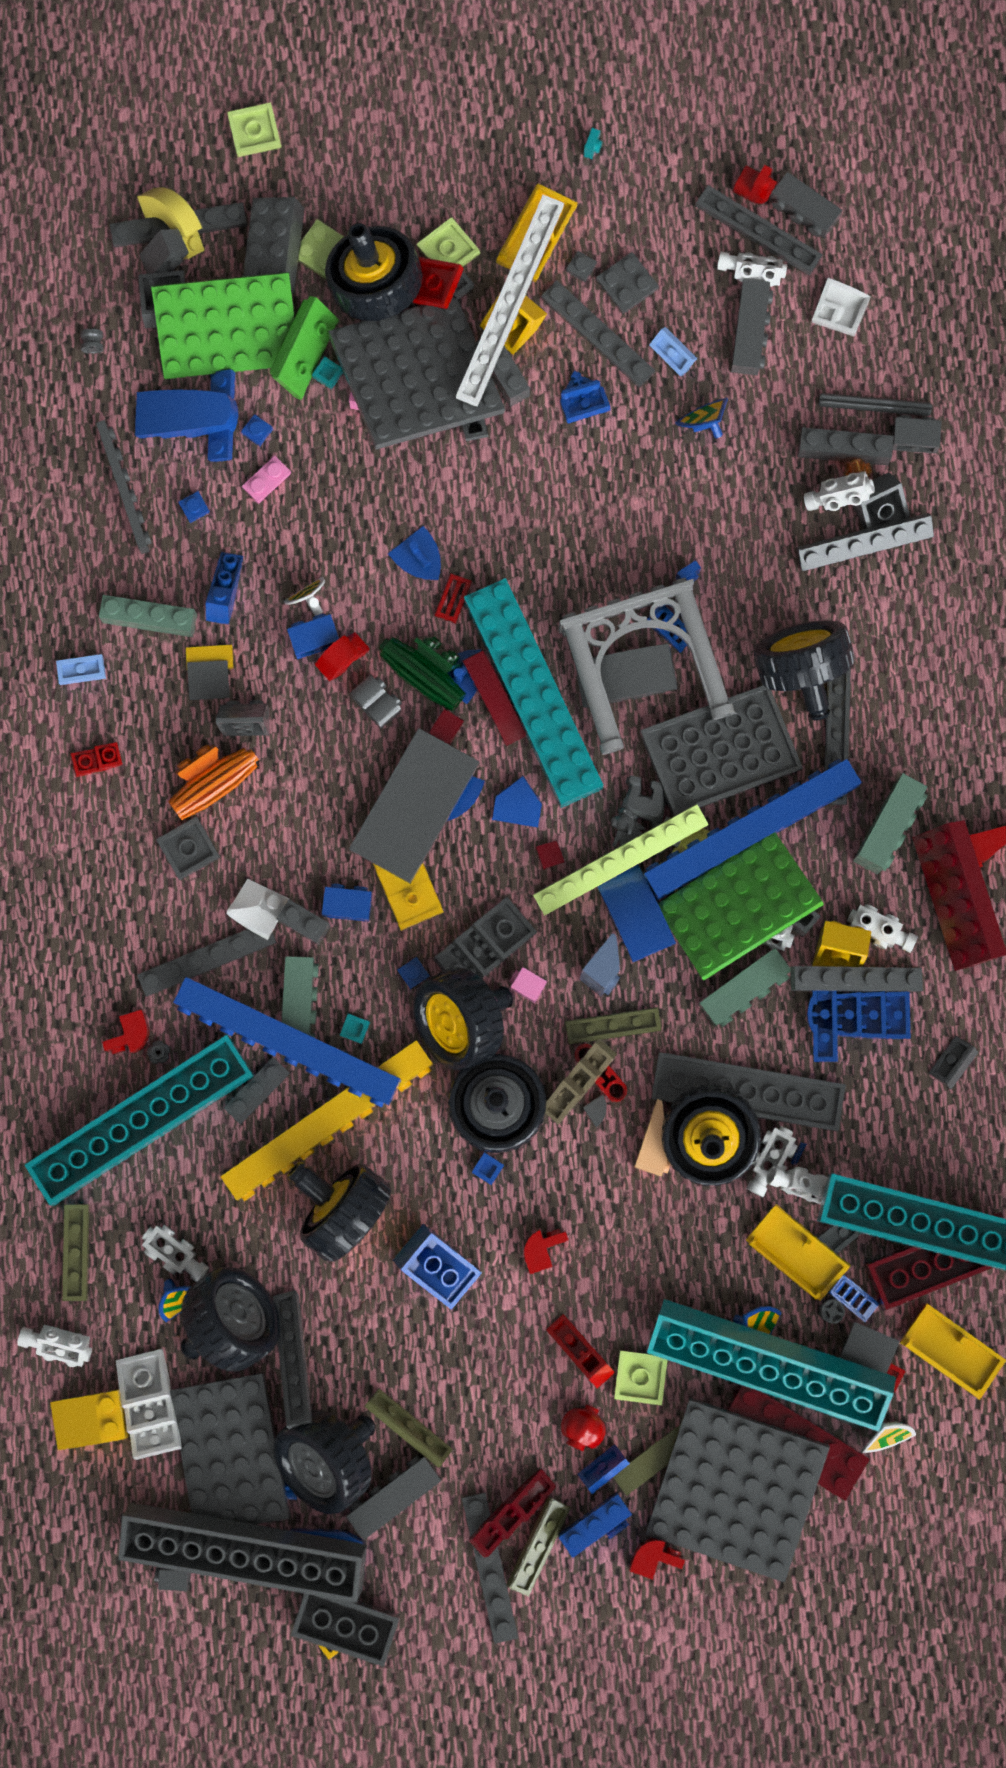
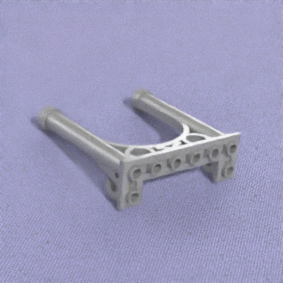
(695, 638)

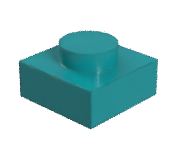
(593, 143)
(327, 373)
(355, 1029)

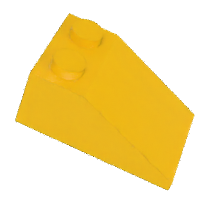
(89, 1420)

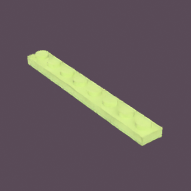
(620, 859)

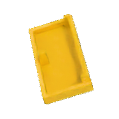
(514, 240)
(412, 901)
(797, 1253)
(952, 1351)

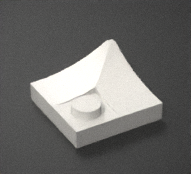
(840, 307)
(257, 908)

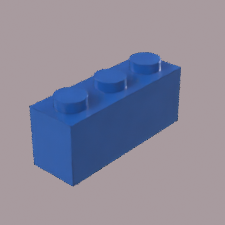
(594, 1524)

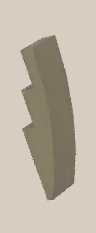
(579, 1081)

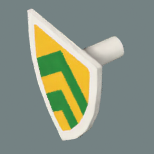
(307, 594)
(888, 1436)

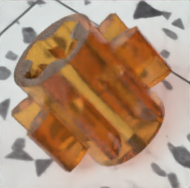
(858, 466)

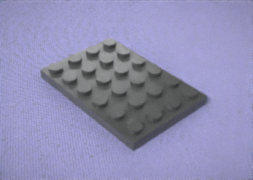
(716, 759)
(230, 1450)

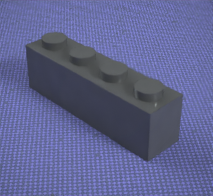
(751, 326)
(845, 446)
(394, 1497)

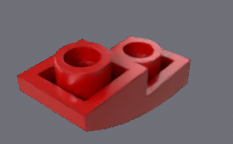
(96, 760)

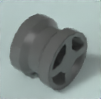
(91, 341)
(835, 1311)

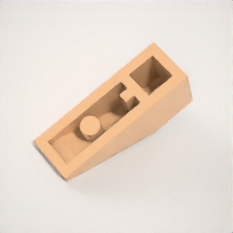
(651, 1153)

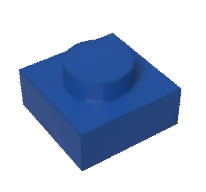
(257, 430)
(194, 507)
(689, 572)
(413, 973)
(487, 1168)

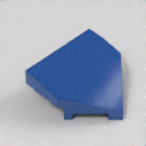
(583, 398)
(518, 804)

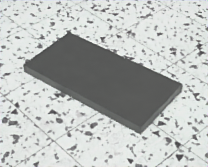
(414, 806)

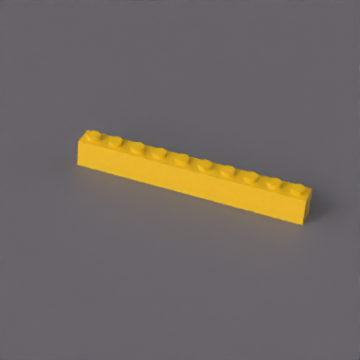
(319, 1127)

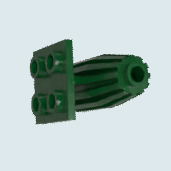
(426, 668)

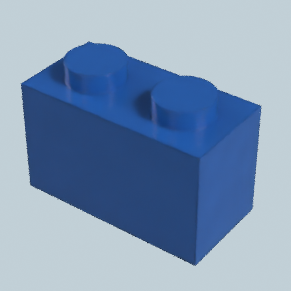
(313, 635)
(347, 903)

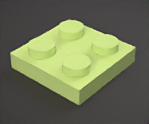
(254, 129)
(449, 244)
(317, 246)
(640, 1378)

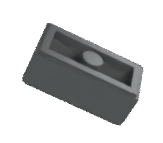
(953, 1062)

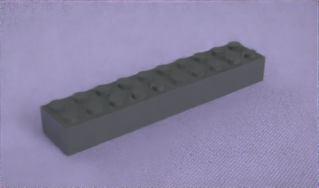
(243, 1552)

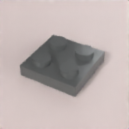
(627, 283)
(188, 848)

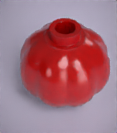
(583, 1428)

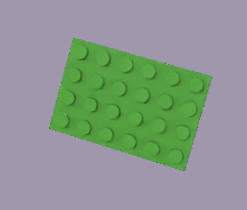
(222, 323)
(739, 905)

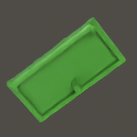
(303, 346)

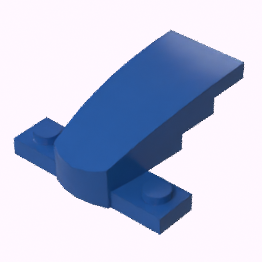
(192, 414)
(857, 1016)

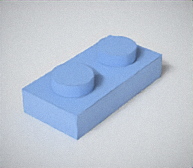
(673, 351)
(81, 669)

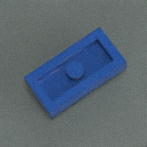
(603, 1469)

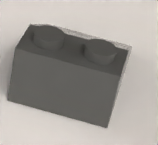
(243, 719)

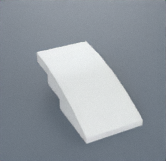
(148, 1404)

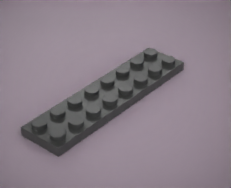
(769, 1093)

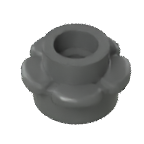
(162, 1057)

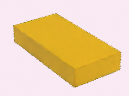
(210, 653)

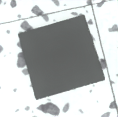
(208, 680)

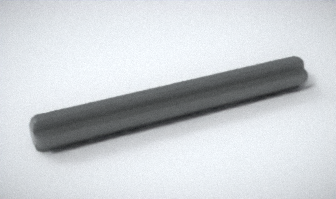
(875, 404)

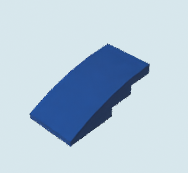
(636, 914)

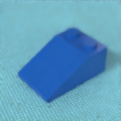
(436, 1266)

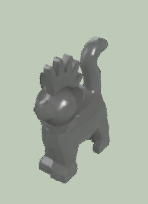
(638, 806)

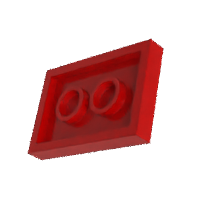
(438, 282)

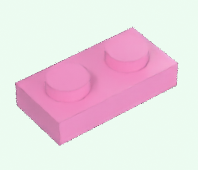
(266, 479)

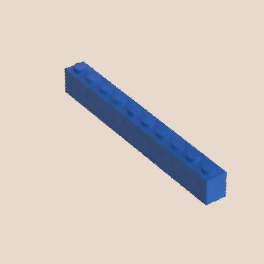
(757, 825)
(287, 1041)

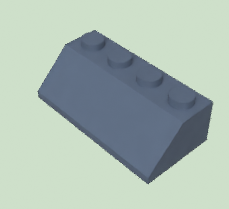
(602, 970)

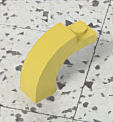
(175, 213)

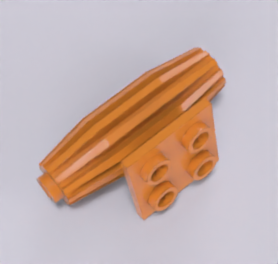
(210, 778)

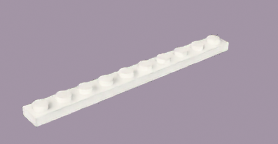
(509, 300)

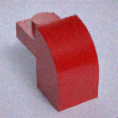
(755, 185)
(341, 655)
(135, 1034)
(536, 1252)
(650, 1553)

